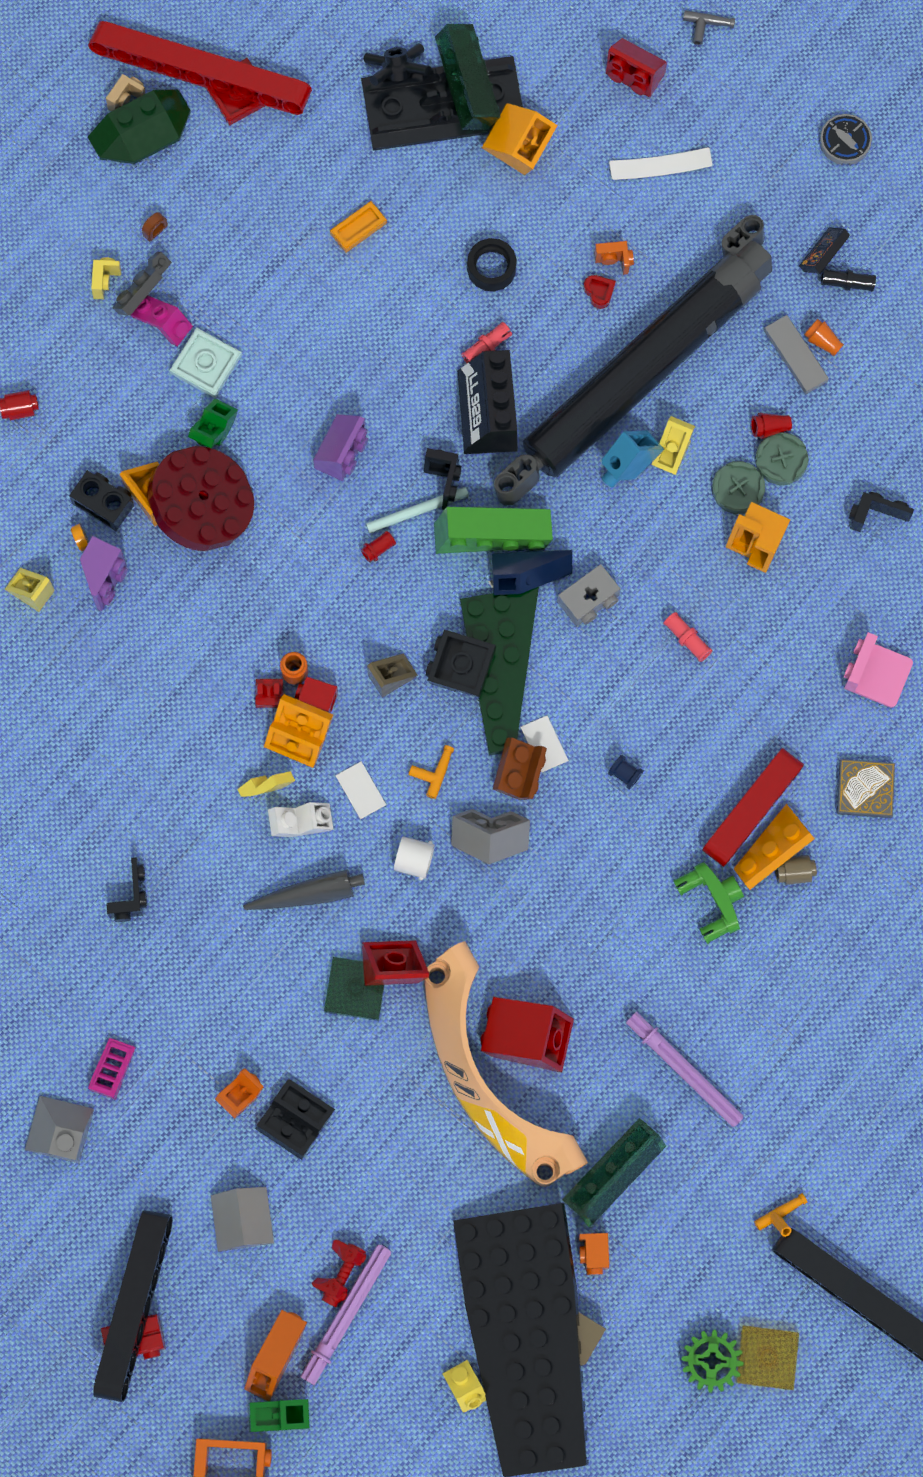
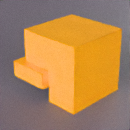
(758, 535)

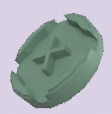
(782, 459)
(737, 487)

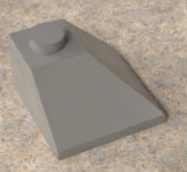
(59, 1129)

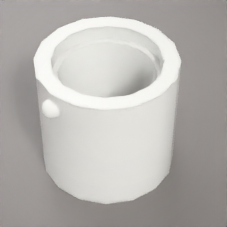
(414, 857)

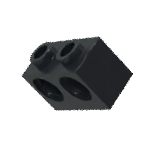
(98, 504)

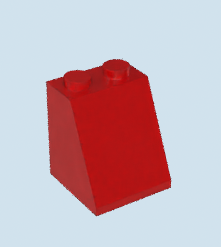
(527, 1033)

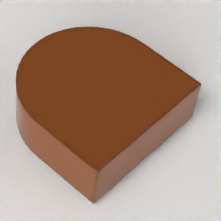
(154, 226)

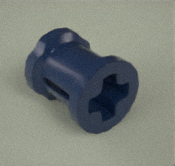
(625, 772)

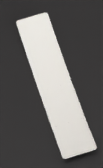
(660, 165)

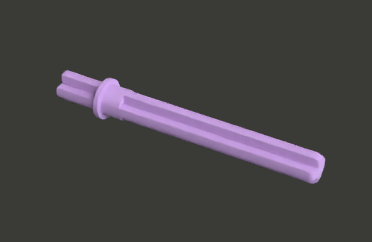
(684, 1069)
(345, 1315)

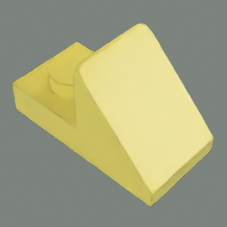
(675, 444)

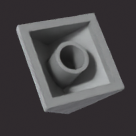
(242, 1218)

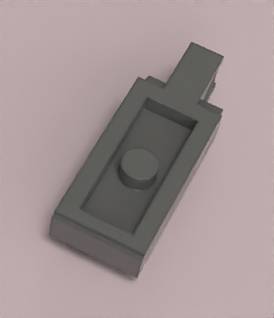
(143, 284)

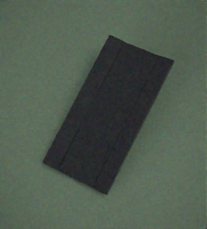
(423, 106)

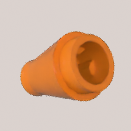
(823, 337)

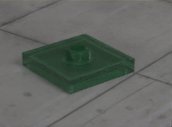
(348, 992)

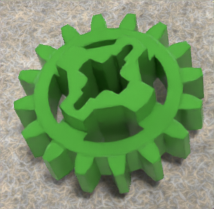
(713, 1348)

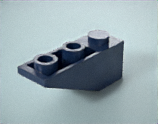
(528, 570)

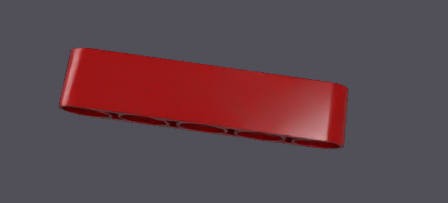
(753, 807)

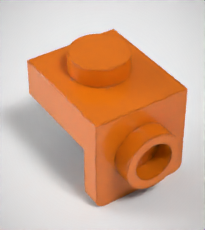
(240, 1093)

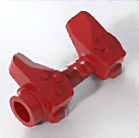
(334, 1288)

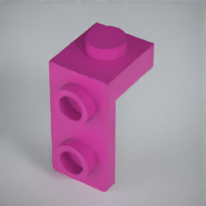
(164, 317)

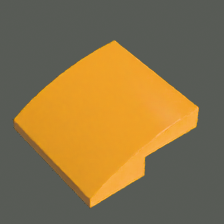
(298, 730)

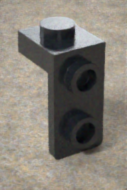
(444, 464)
(877, 502)
(124, 910)

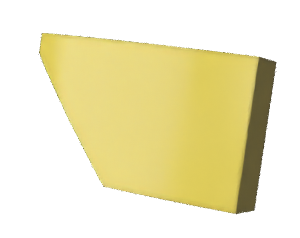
(263, 785)

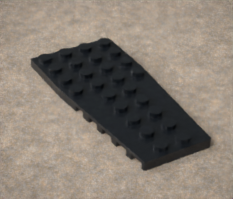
(526, 1335)

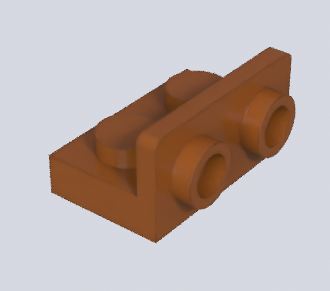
(519, 769)

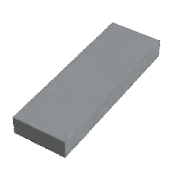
(796, 354)

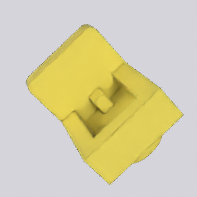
(465, 1386)

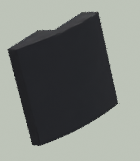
(295, 1119)

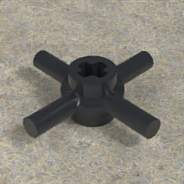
(397, 64)

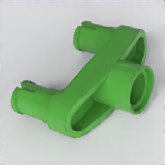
(723, 893)

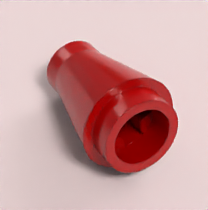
(767, 425)

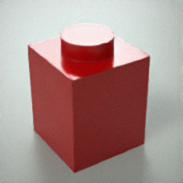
(317, 694)

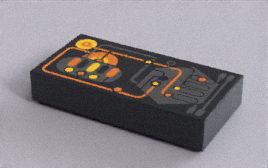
(824, 250)

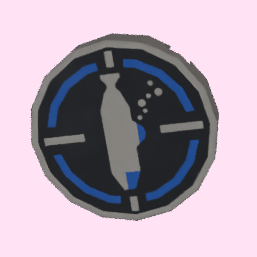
(845, 139)

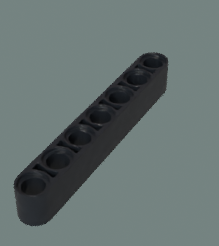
(852, 1291)
(133, 1306)

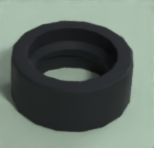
(496, 246)

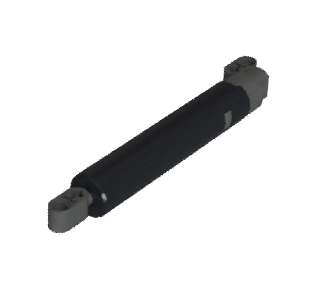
(642, 362)

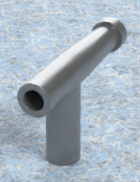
(701, 20)

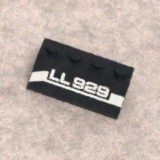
(488, 404)

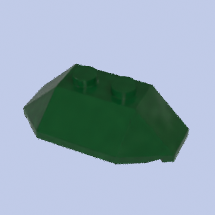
(141, 127)

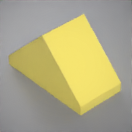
(30, 588)

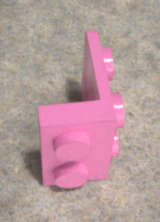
(877, 672)

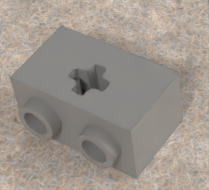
(596, 583)

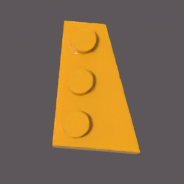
(773, 848)

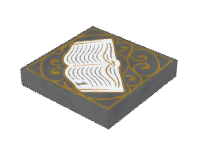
(866, 788)

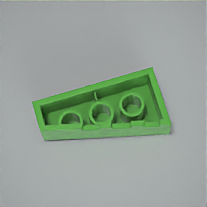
(492, 529)

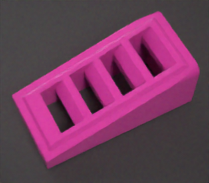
(112, 1092)

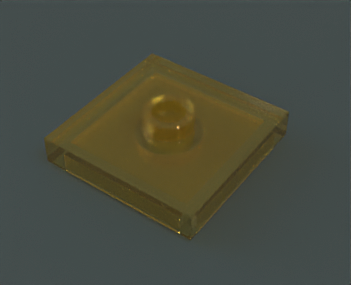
(768, 1357)

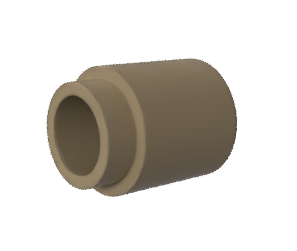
(796, 870)

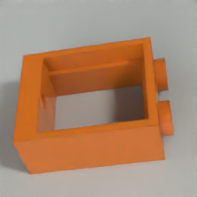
(202, 1454)

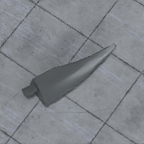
(309, 892)

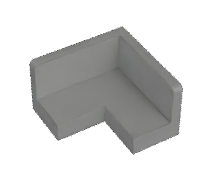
(490, 837)

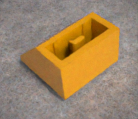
(519, 137)

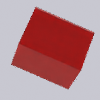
(393, 963)

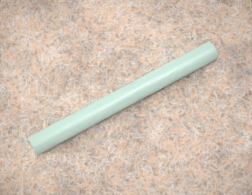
(412, 511)

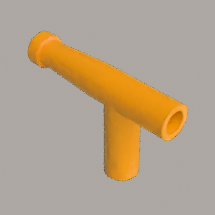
(434, 778)
(776, 1216)

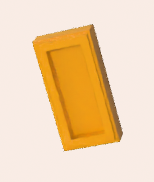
(358, 226)

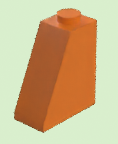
(275, 1355)

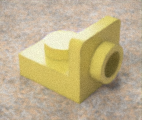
(101, 275)

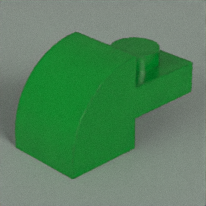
(214, 424)
(278, 1415)

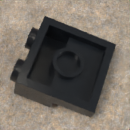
(460, 663)

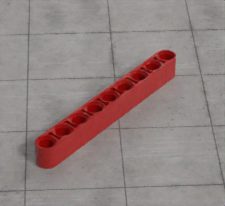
(200, 67)

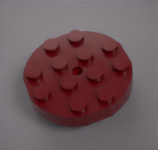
(200, 498)

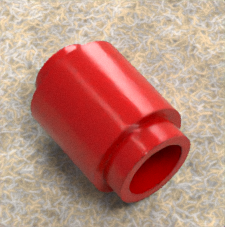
(18, 405)

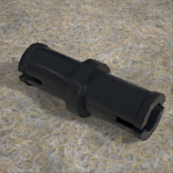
(848, 280)

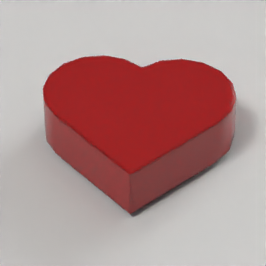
(600, 290)

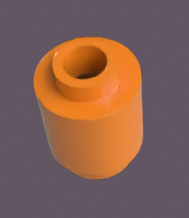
(290, 661)

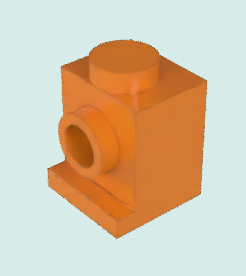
(594, 1252)

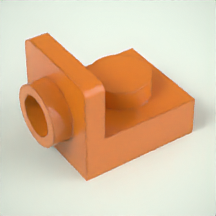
(612, 252)

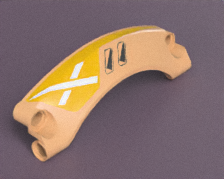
(513, 1137)

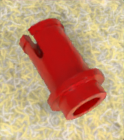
(378, 546)

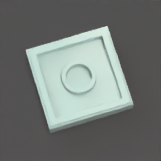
(205, 362)

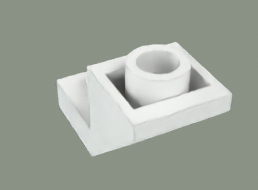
(300, 821)

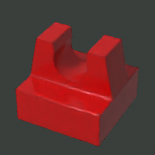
(268, 693)

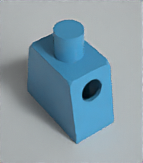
(630, 456)

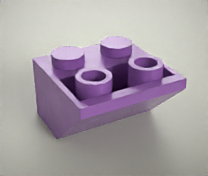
(341, 446)
(103, 569)

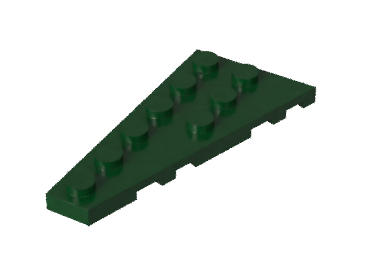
(509, 625)

